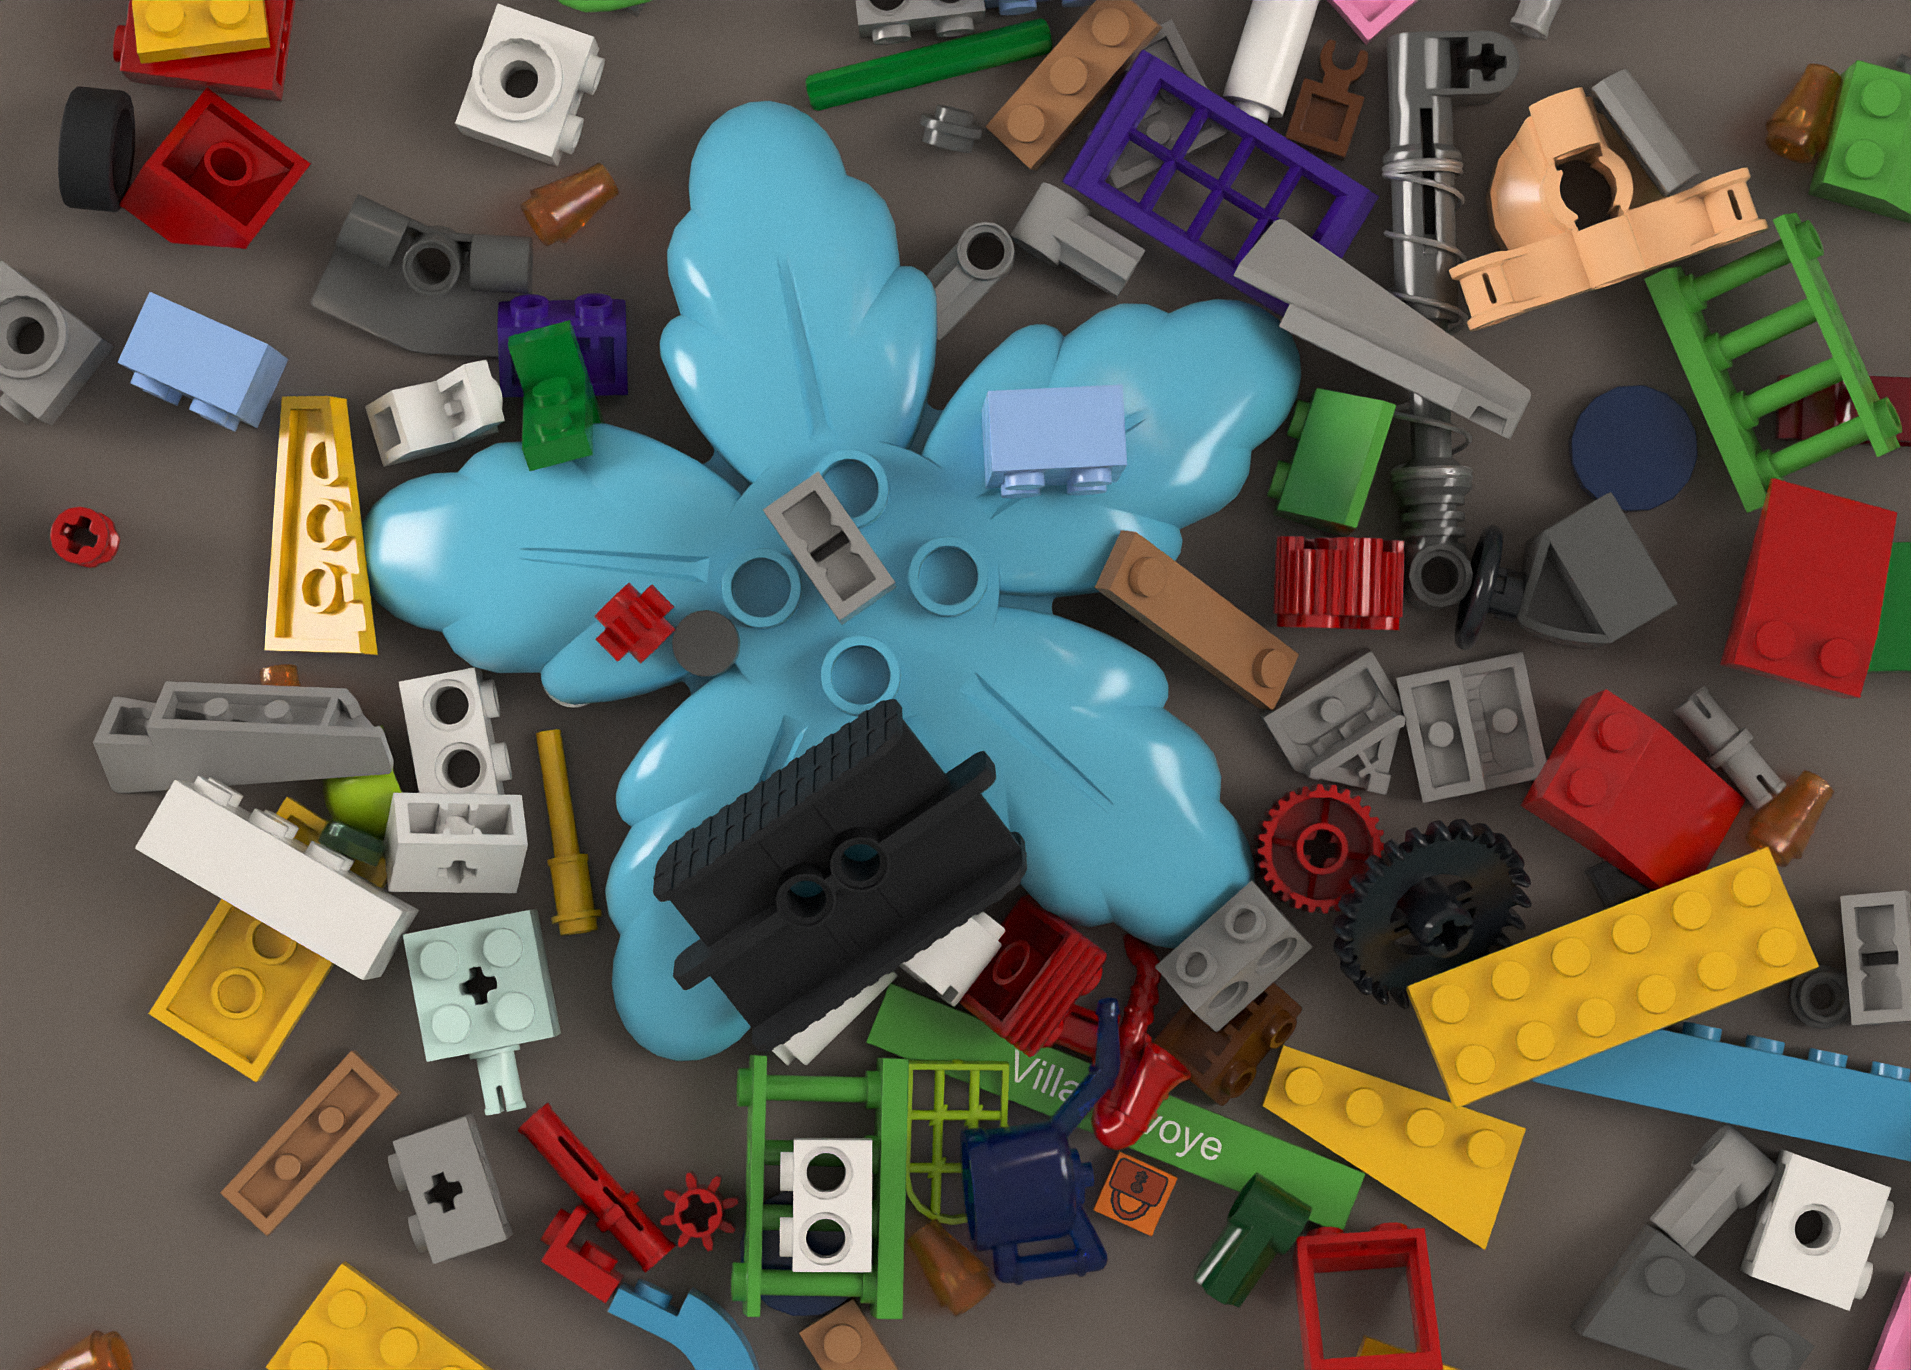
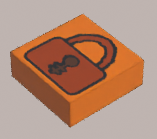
(1135, 1193)

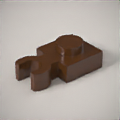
(1325, 111)

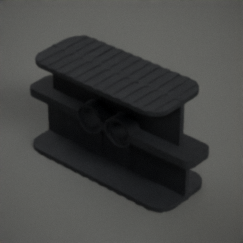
(798, 956)

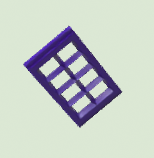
(1120, 124)

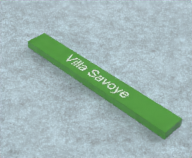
(1179, 1136)

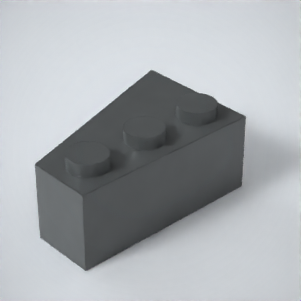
(1685, 1314)

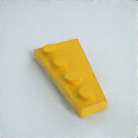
(317, 551)
(1410, 1141)

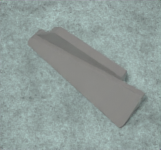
(1375, 330)
(238, 736)

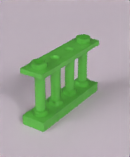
(1709, 355)
(879, 1090)

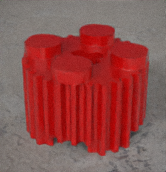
(1339, 583)
(1297, 819)

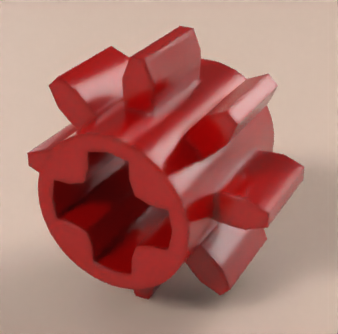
(634, 623)
(691, 1226)

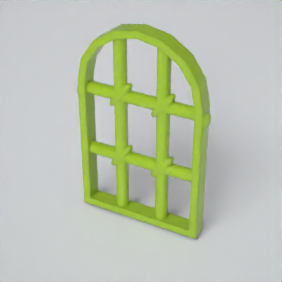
(936, 1119)

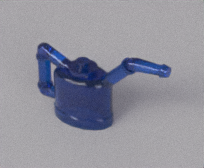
(1031, 1185)

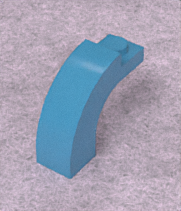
(698, 1329)

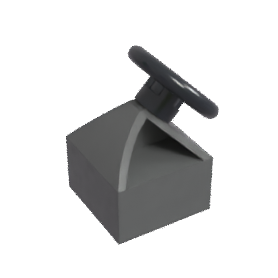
(1577, 582)

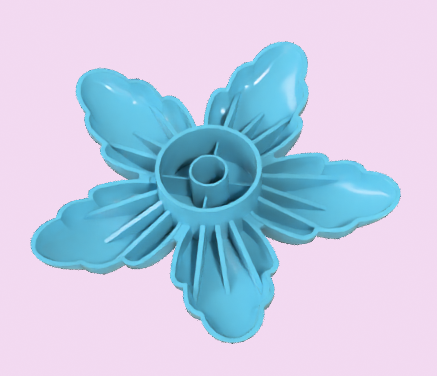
(820, 356)

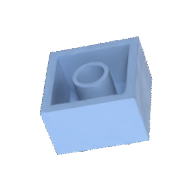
(203, 360)
(1054, 439)

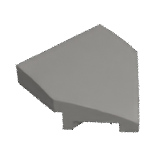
(1341, 724)

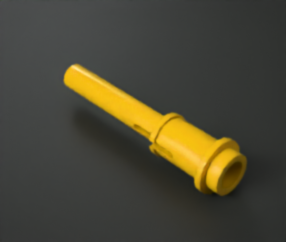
(569, 868)

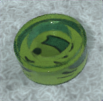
(352, 841)

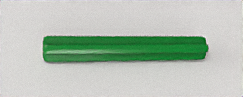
(929, 64)

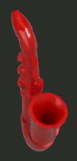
(1145, 1067)

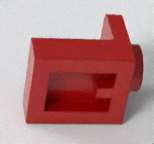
(586, 1266)

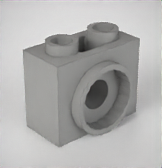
(53, 375)

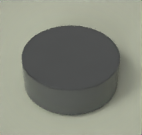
(706, 643)

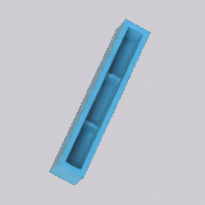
(1753, 1087)

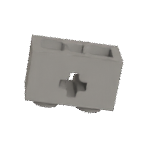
(478, 1212)

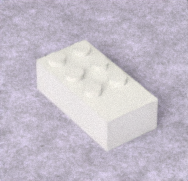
(275, 877)

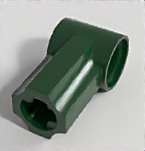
(1259, 1226)

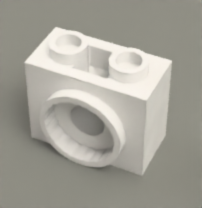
(545, 120)
(1835, 1263)

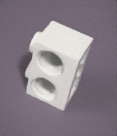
(436, 742)
(846, 1204)

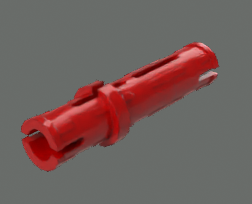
(596, 1188)

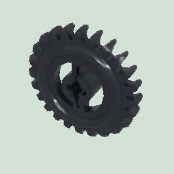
(1448, 922)

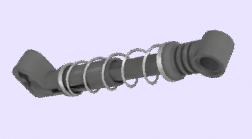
(1421, 89)

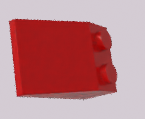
(1812, 591)
(1633, 794)

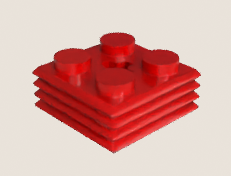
(1034, 977)

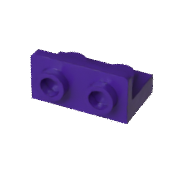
(598, 327)

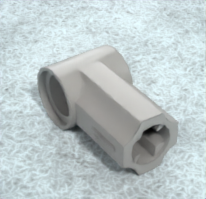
(1062, 232)
(960, 283)
(1724, 1177)

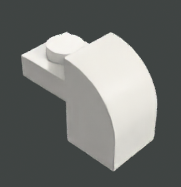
(437, 414)

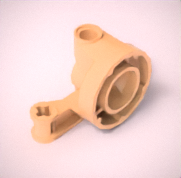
(1539, 242)

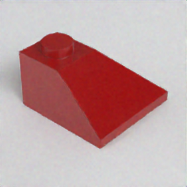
(214, 178)

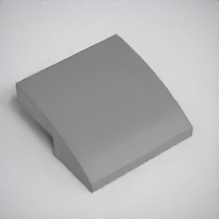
(1644, 132)
(1472, 727)

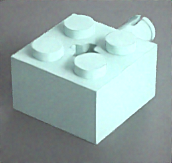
(459, 1022)

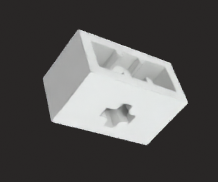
(455, 843)

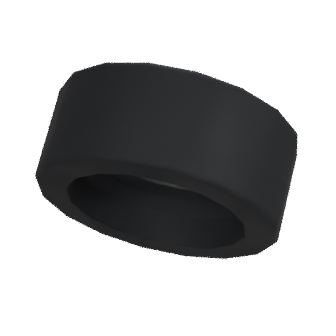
(96, 149)

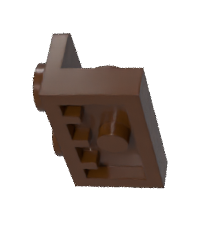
(1227, 1060)

